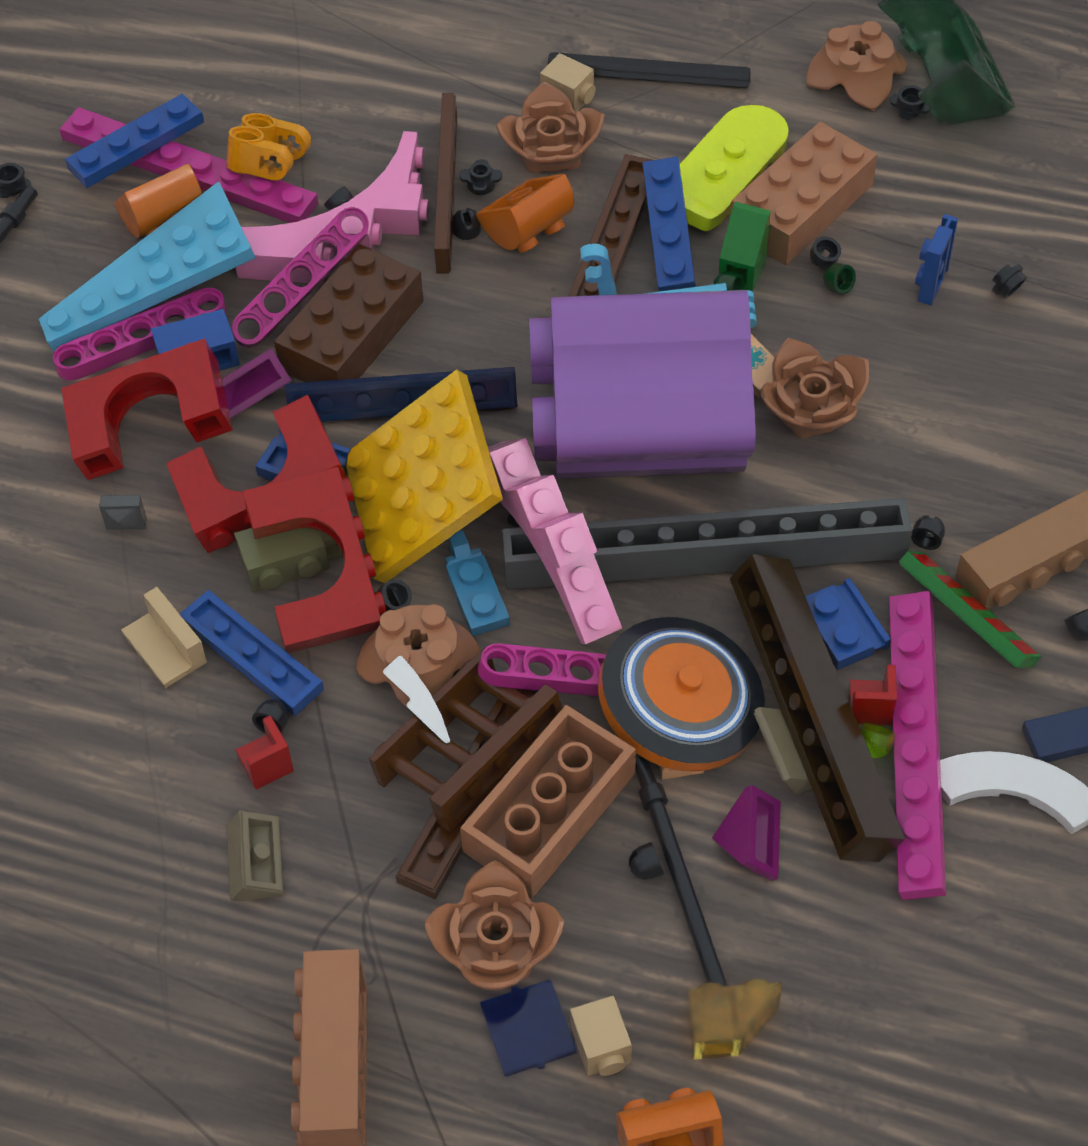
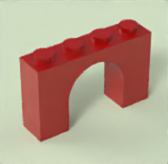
(100, 403)
(320, 504)
(220, 512)

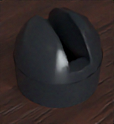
(338, 198)
(462, 231)
(818, 248)
(920, 532)
(397, 592)
(1078, 625)
(273, 708)
(645, 863)

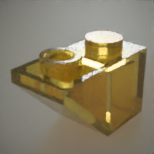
(730, 1016)

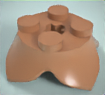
(860, 60)
(550, 131)
(814, 393)
(443, 644)
(494, 902)

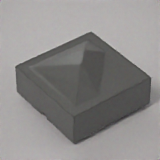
(123, 512)

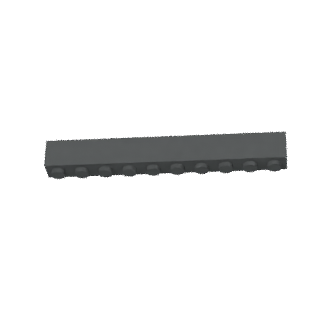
(726, 540)

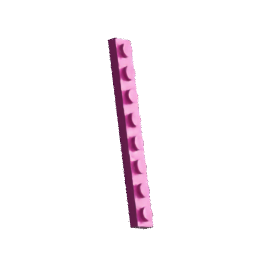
(257, 193)
(917, 747)

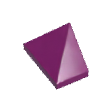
(254, 382)
(753, 832)

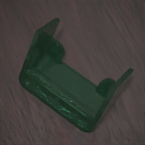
(959, 63)

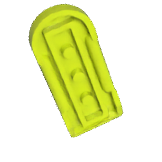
(730, 161)

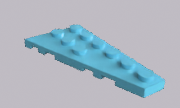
(176, 256)

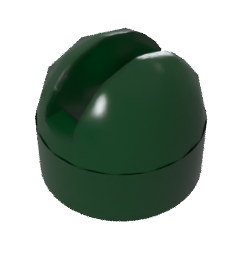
(843, 274)
(733, 280)

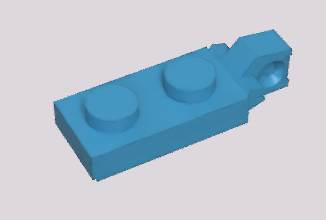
(474, 587)

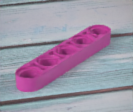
(305, 259)
(121, 332)
(557, 660)

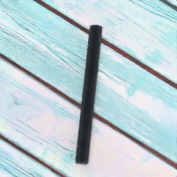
(663, 70)

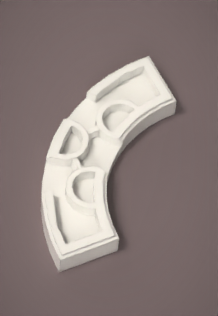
(1017, 775)

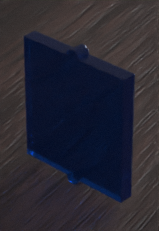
(528, 1027)

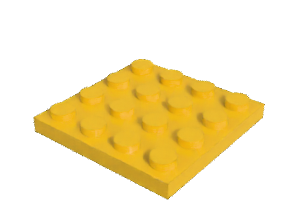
(422, 476)

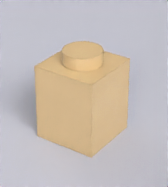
(571, 78)
(601, 1037)

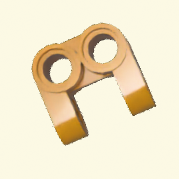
(261, 139)

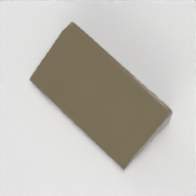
(782, 749)
(254, 856)

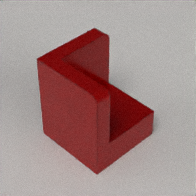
(874, 699)
(266, 757)

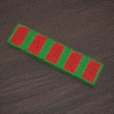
(970, 610)

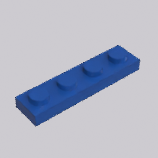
(134, 140)
(669, 224)
(252, 652)

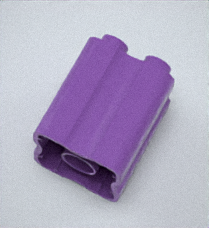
(644, 384)

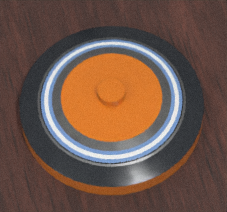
(680, 694)

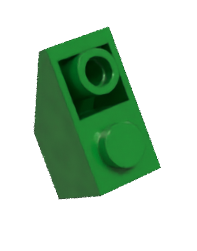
(746, 243)

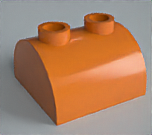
(157, 201)
(527, 211)
(680, 1121)

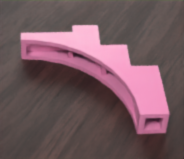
(391, 204)
(557, 537)

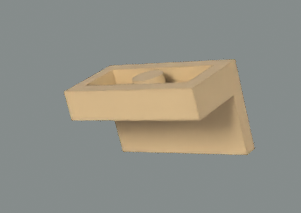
(165, 640)

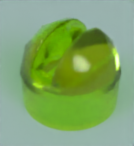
(878, 739)

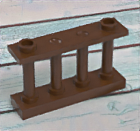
(477, 771)

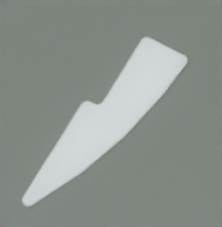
(420, 701)

